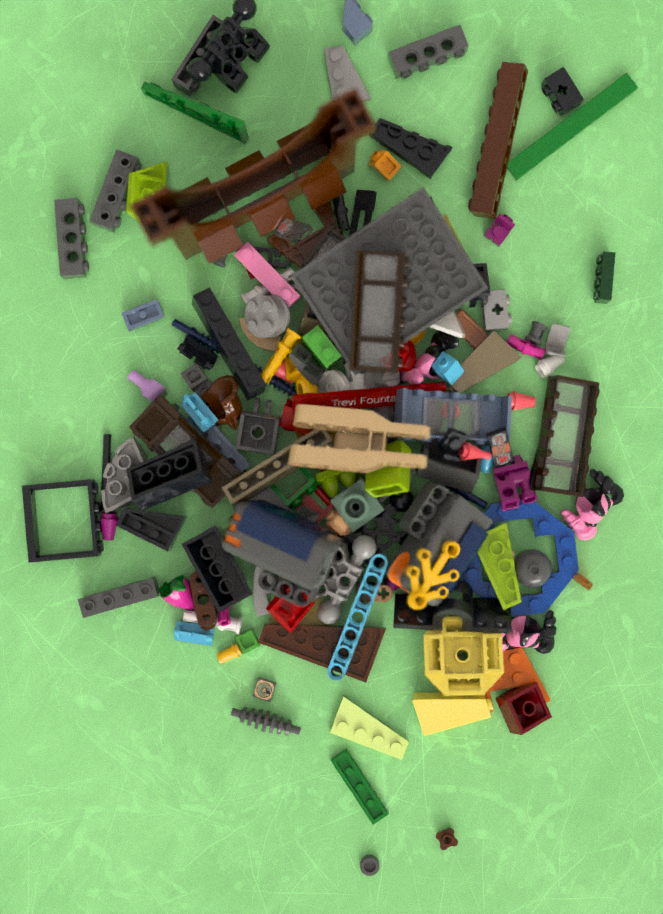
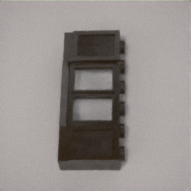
(166, 428)

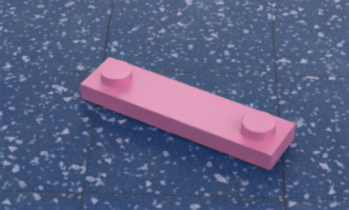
(266, 274)

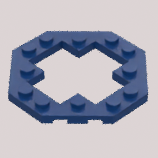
(543, 525)

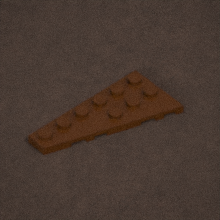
(319, 643)

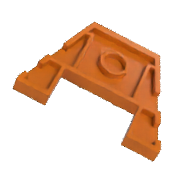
(517, 672)

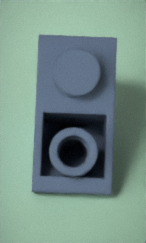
(356, 23)

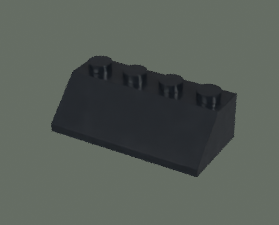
(168, 475)
(217, 569)

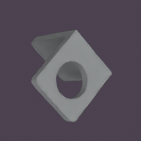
(557, 339)

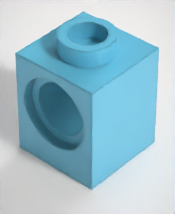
(447, 368)

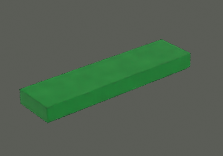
(359, 786)

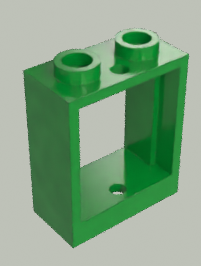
(296, 499)

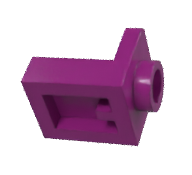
(499, 229)

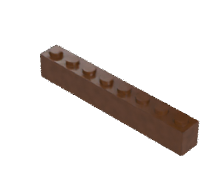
(498, 140)

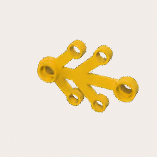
(431, 576)

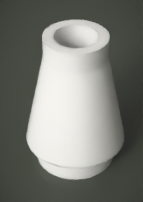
(548, 365)

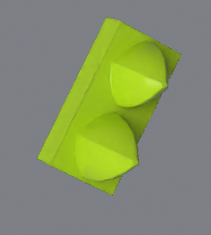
(330, 478)

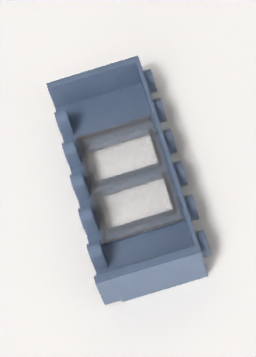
(463, 412)

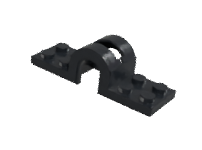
(476, 613)

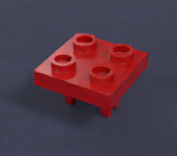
(287, 613)

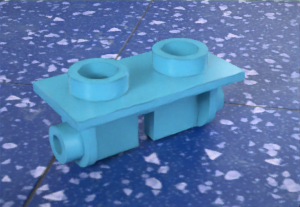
(198, 411)
(193, 633)

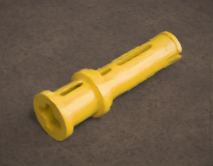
(284, 348)

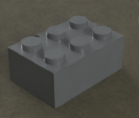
(455, 474)

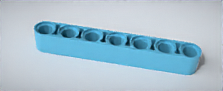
(351, 623)

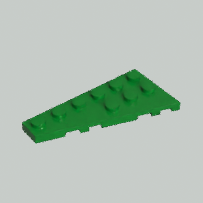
(199, 111)

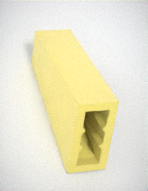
(446, 712)

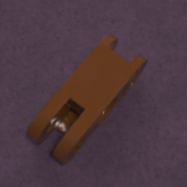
(202, 610)

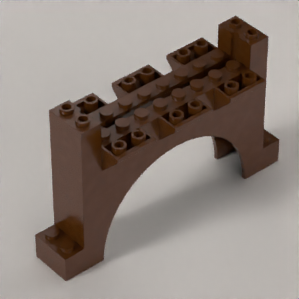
(178, 212)

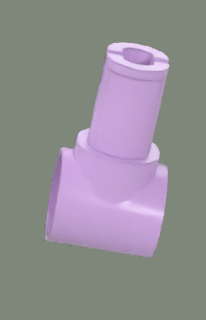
(150, 388)

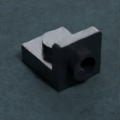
(452, 443)

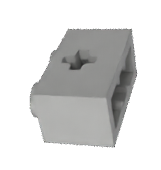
(495, 322)

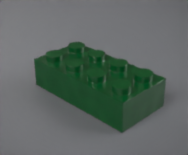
(604, 278)

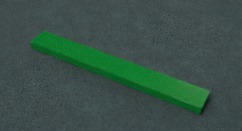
(571, 126)

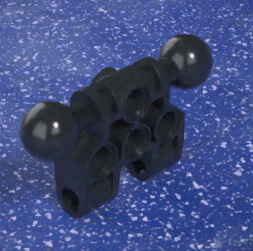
(222, 52)
(385, 525)

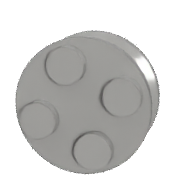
(267, 316)

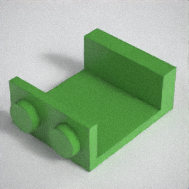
(321, 347)

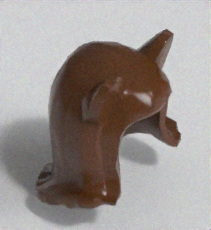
(224, 401)

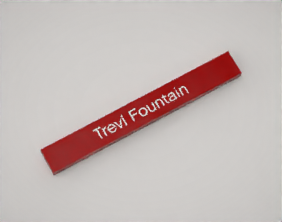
(361, 397)

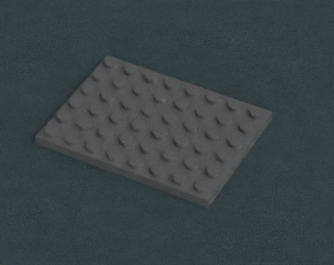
(437, 271)

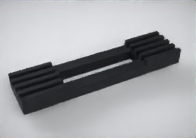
(365, 201)

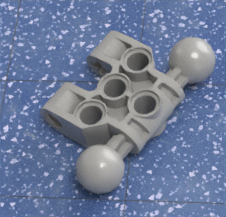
(363, 548)

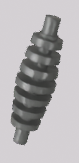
(266, 721)

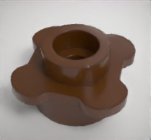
(449, 832)

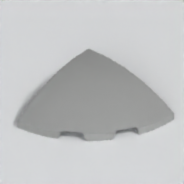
(117, 490)

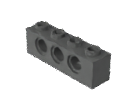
(452, 36)
(63, 209)
(119, 597)

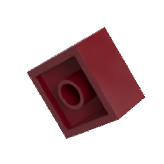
(523, 708)

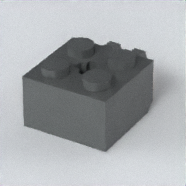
(251, 422)

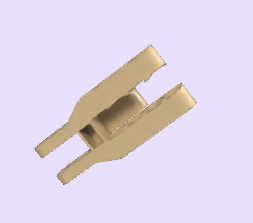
(350, 450)

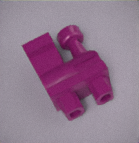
(508, 478)

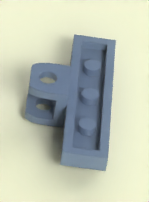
(215, 436)

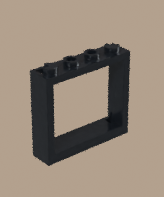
(32, 528)

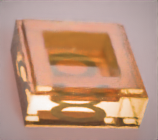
(582, 581)

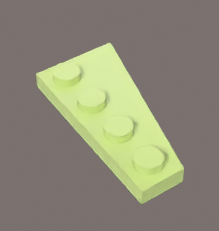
(361, 727)

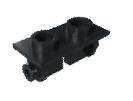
(204, 356)

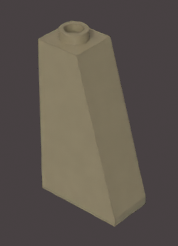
(484, 362)

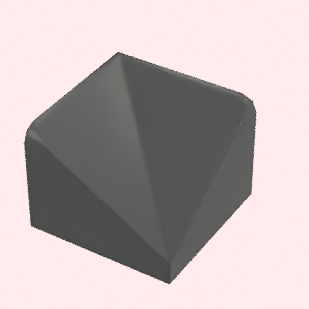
(308, 514)

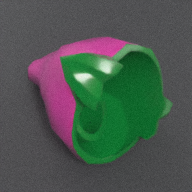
(178, 593)

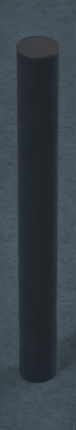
(106, 459)

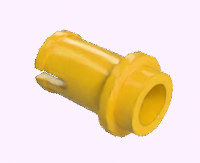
(229, 653)

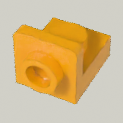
(384, 164)

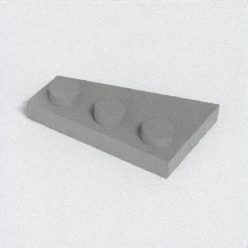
(343, 74)

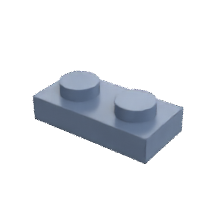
(143, 315)

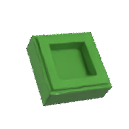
(247, 641)

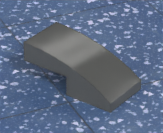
(302, 361)
(196, 380)

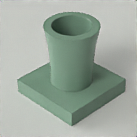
(368, 505)

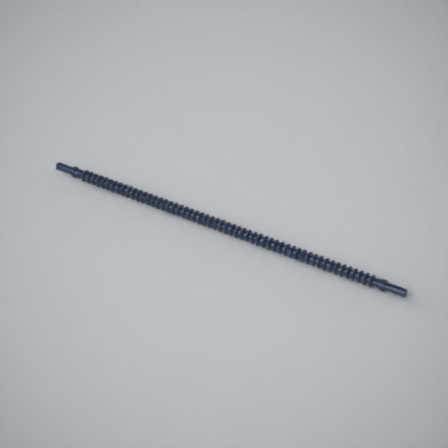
(193, 333)

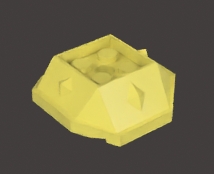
(459, 677)

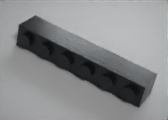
(228, 344)

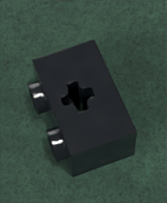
(560, 82)

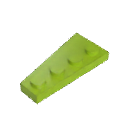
(500, 567)

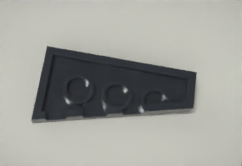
(414, 149)

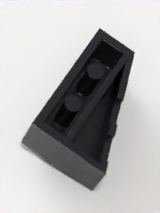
(153, 527)

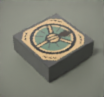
(264, 689)

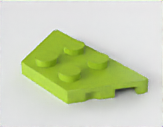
(145, 182)

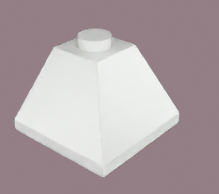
(451, 325)

